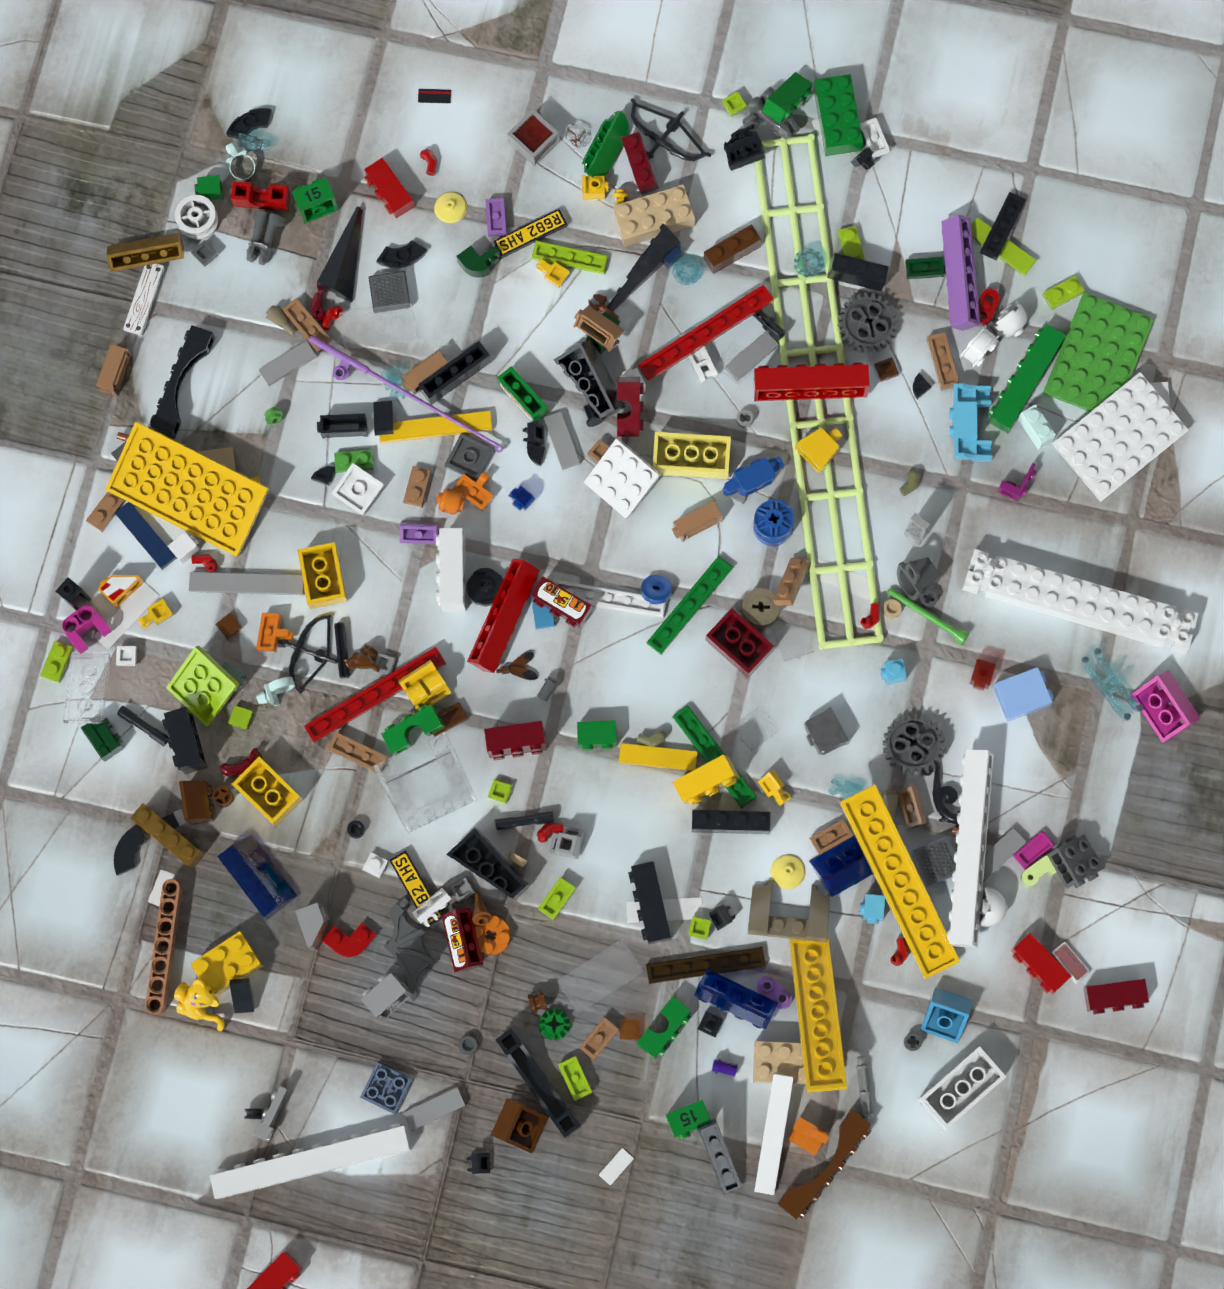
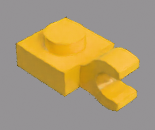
(554, 274)
(158, 613)
(772, 787)

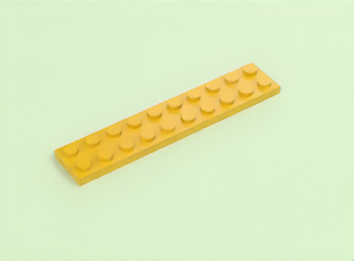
(899, 881)

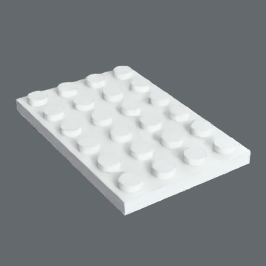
(1120, 437)

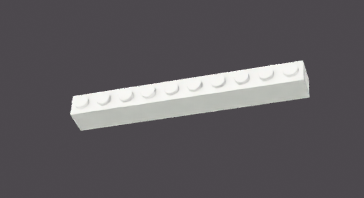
(971, 848)
(310, 1162)

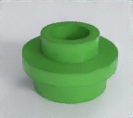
(273, 415)

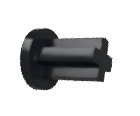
(592, 416)

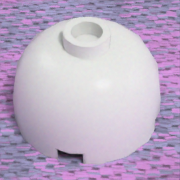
(1010, 321)
(992, 907)

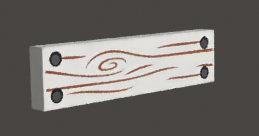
(143, 298)

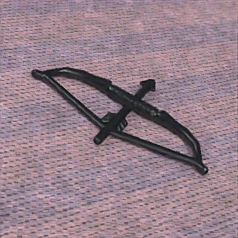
(671, 126)

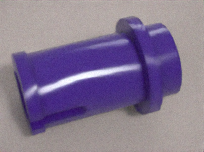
(724, 1067)

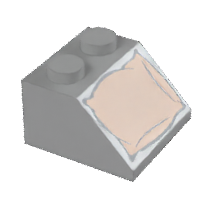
(313, 924)

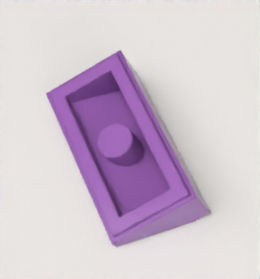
(418, 532)

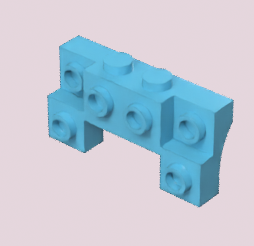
(964, 422)

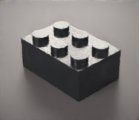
(184, 740)

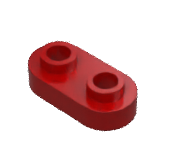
(988, 308)

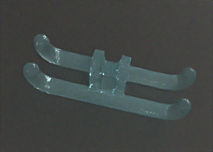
(1110, 685)

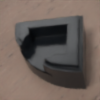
(920, 386)
(535, 453)
(324, 475)

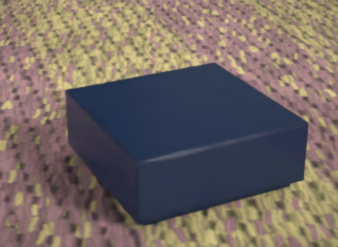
(672, 257)

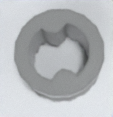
(745, 424)

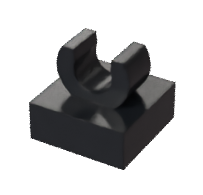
(863, 159)
(535, 433)
(721, 917)
(710, 1024)
(480, 1163)

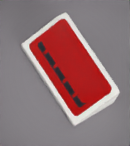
(1070, 962)

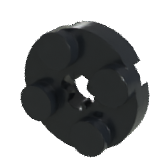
(481, 576)

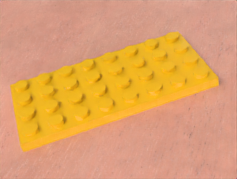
(187, 489)

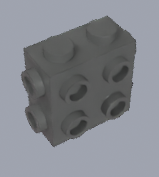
(1075, 861)

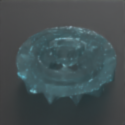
(808, 254)
(683, 277)

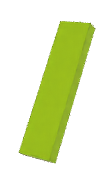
(1010, 252)
(570, 257)

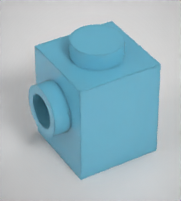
(893, 672)
(873, 908)

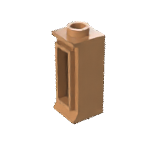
(598, 327)
(113, 369)
(423, 371)
(697, 521)

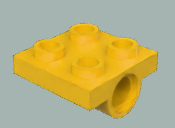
(424, 685)

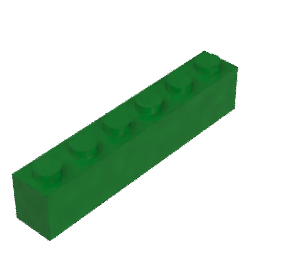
(1028, 376)

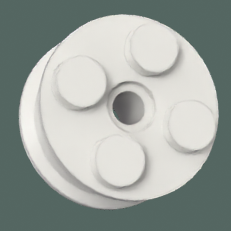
(196, 217)
(979, 346)

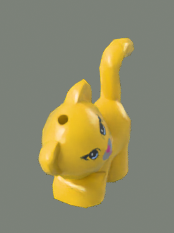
(194, 1000)

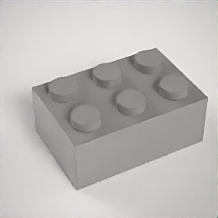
(386, 996)

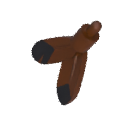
(516, 669)

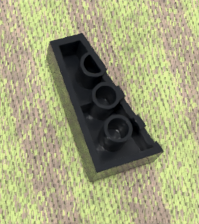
(591, 378)
(484, 860)

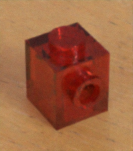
(982, 674)

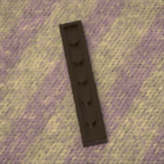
(697, 966)

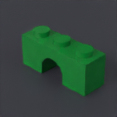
(398, 735)
(655, 1043)

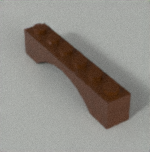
(850, 1132)

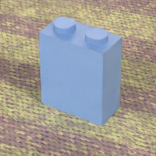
(1023, 694)

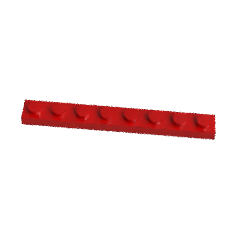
(705, 333)
(368, 698)

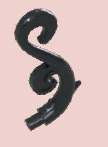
(937, 793)

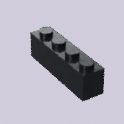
(455, 373)
(730, 822)
(650, 902)

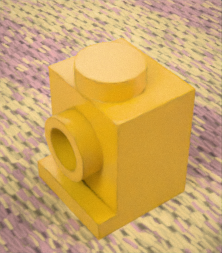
(591, 192)

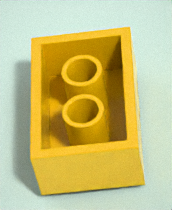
(322, 575)
(706, 780)
(267, 792)
(227, 961)

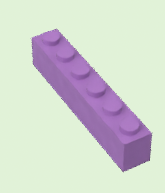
(960, 272)

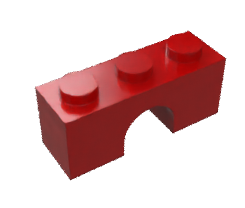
(248, 196)

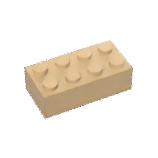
(642, 217)
(777, 1058)

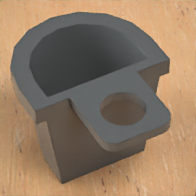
(917, 577)

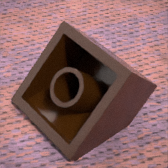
(197, 801)
(519, 1125)

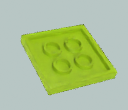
(202, 685)

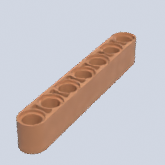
(167, 956)

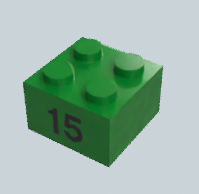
(315, 200)
(687, 1119)

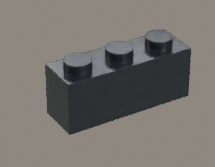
(857, 272)

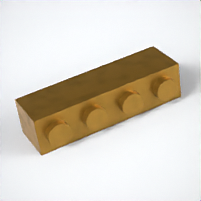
(145, 252)
(167, 836)

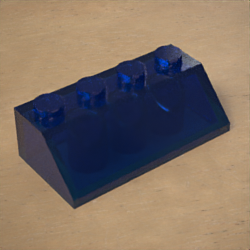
(841, 866)
(257, 876)
(736, 999)

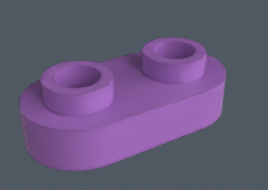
(774, 992)

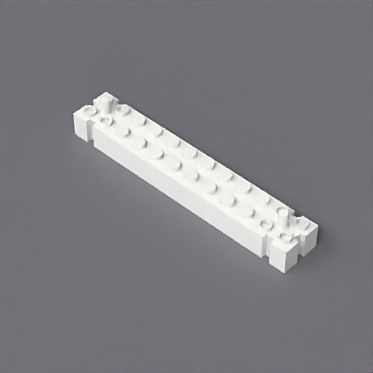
(1080, 601)

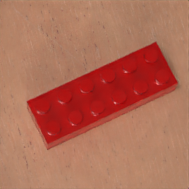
(811, 382)

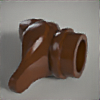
(363, 659)

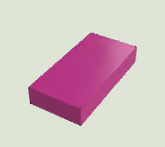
(1033, 850)

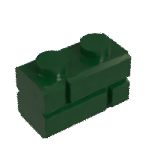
(103, 739)

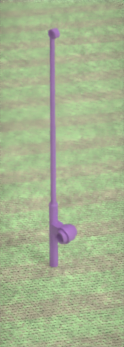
(347, 362)

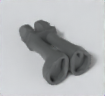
(782, 129)
(274, 222)

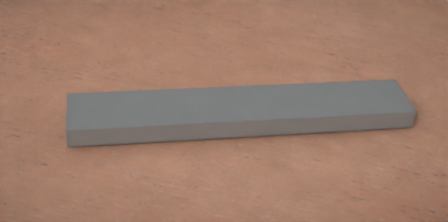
(246, 583)

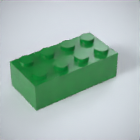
(838, 115)

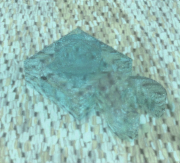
(250, 142)
(393, 375)
(845, 790)

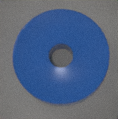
(656, 582)

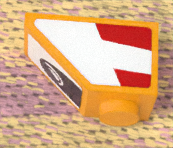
(119, 587)

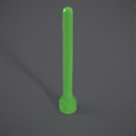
(959, 635)

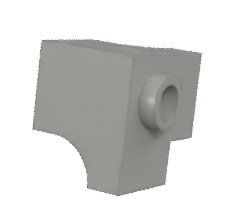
(567, 843)

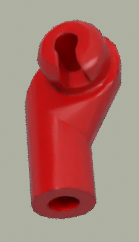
(431, 160)
(330, 315)
(205, 559)
(873, 618)
(547, 829)
(901, 954)

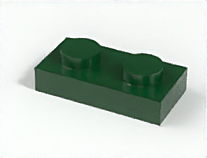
(924, 268)

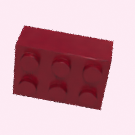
(739, 643)
(515, 740)

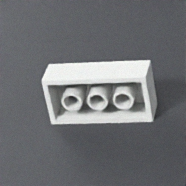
(452, 569)
(962, 1088)

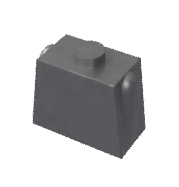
(825, 732)

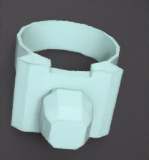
(232, 149)
(273, 688)

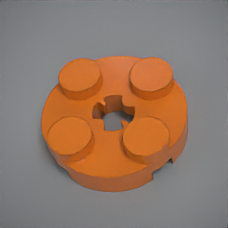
(502, 939)

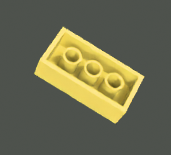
(691, 455)

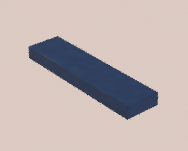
(145, 535)

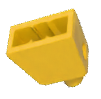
(819, 448)

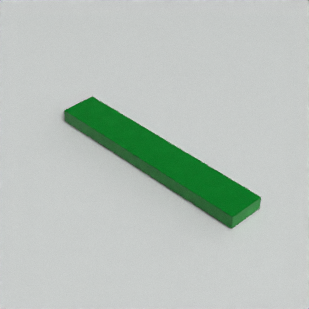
(689, 605)
(710, 750)

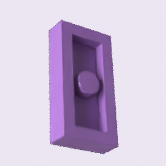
(496, 217)

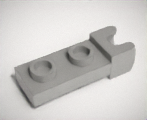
(917, 529)
(264, 1129)

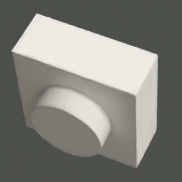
(126, 656)
(375, 865)

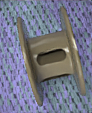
(750, 609)

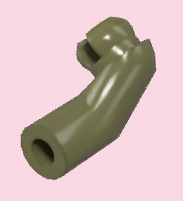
(913, 482)
(652, 740)

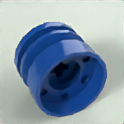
(766, 530)

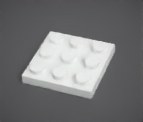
(622, 478)

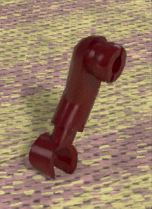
(316, 305)
(236, 769)

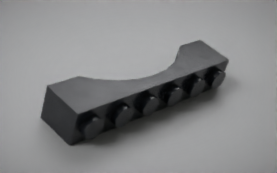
(196, 346)
(538, 1083)

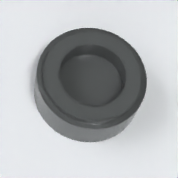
(468, 1045)

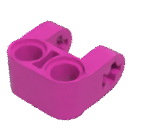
(83, 625)

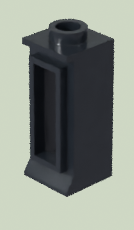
(326, 420)
(69, 590)

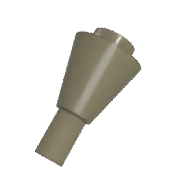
(277, 316)

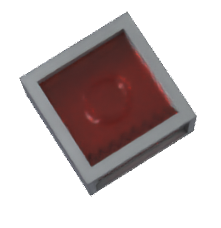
(533, 137)

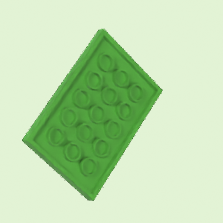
(1097, 353)

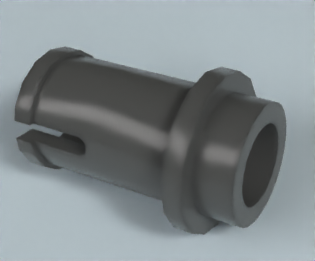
(547, 688)

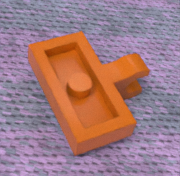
(474, 491)
(270, 632)

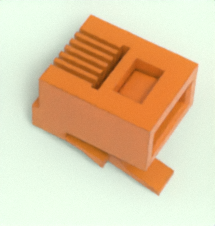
(808, 1136)

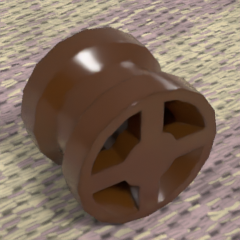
(220, 794)
(537, 1001)

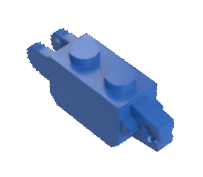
(753, 477)

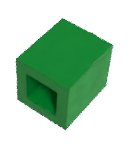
(209, 187)

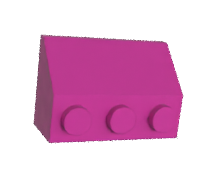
(1166, 706)

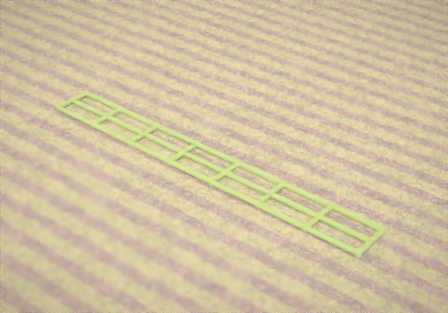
(821, 421)

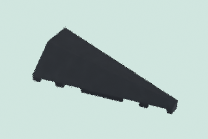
(646, 265)
(341, 267)

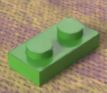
(361, 458)

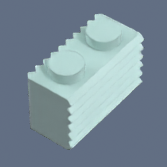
(1036, 427)

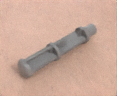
(864, 1088)

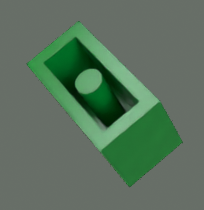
(596, 734)

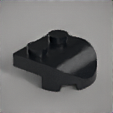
(744, 148)

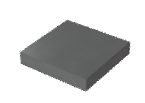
(469, 457)

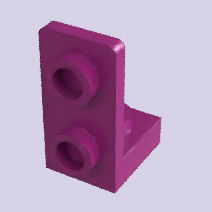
(1010, 490)

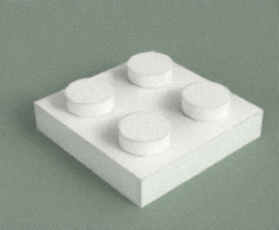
(357, 489)

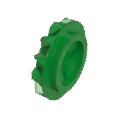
(561, 1017)

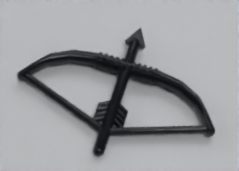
(319, 655)

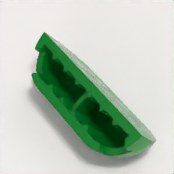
(606, 145)

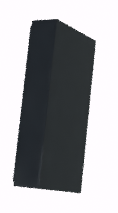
(383, 418)
(242, 995)

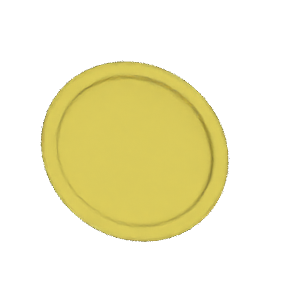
(450, 207)
(787, 871)

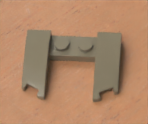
(784, 927)

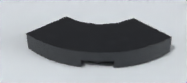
(249, 121)
(401, 256)
(126, 850)

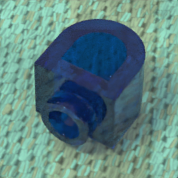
(521, 498)

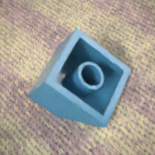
(946, 1015)

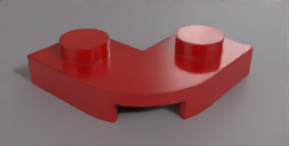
(352, 945)

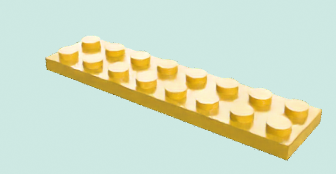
(817, 1016)

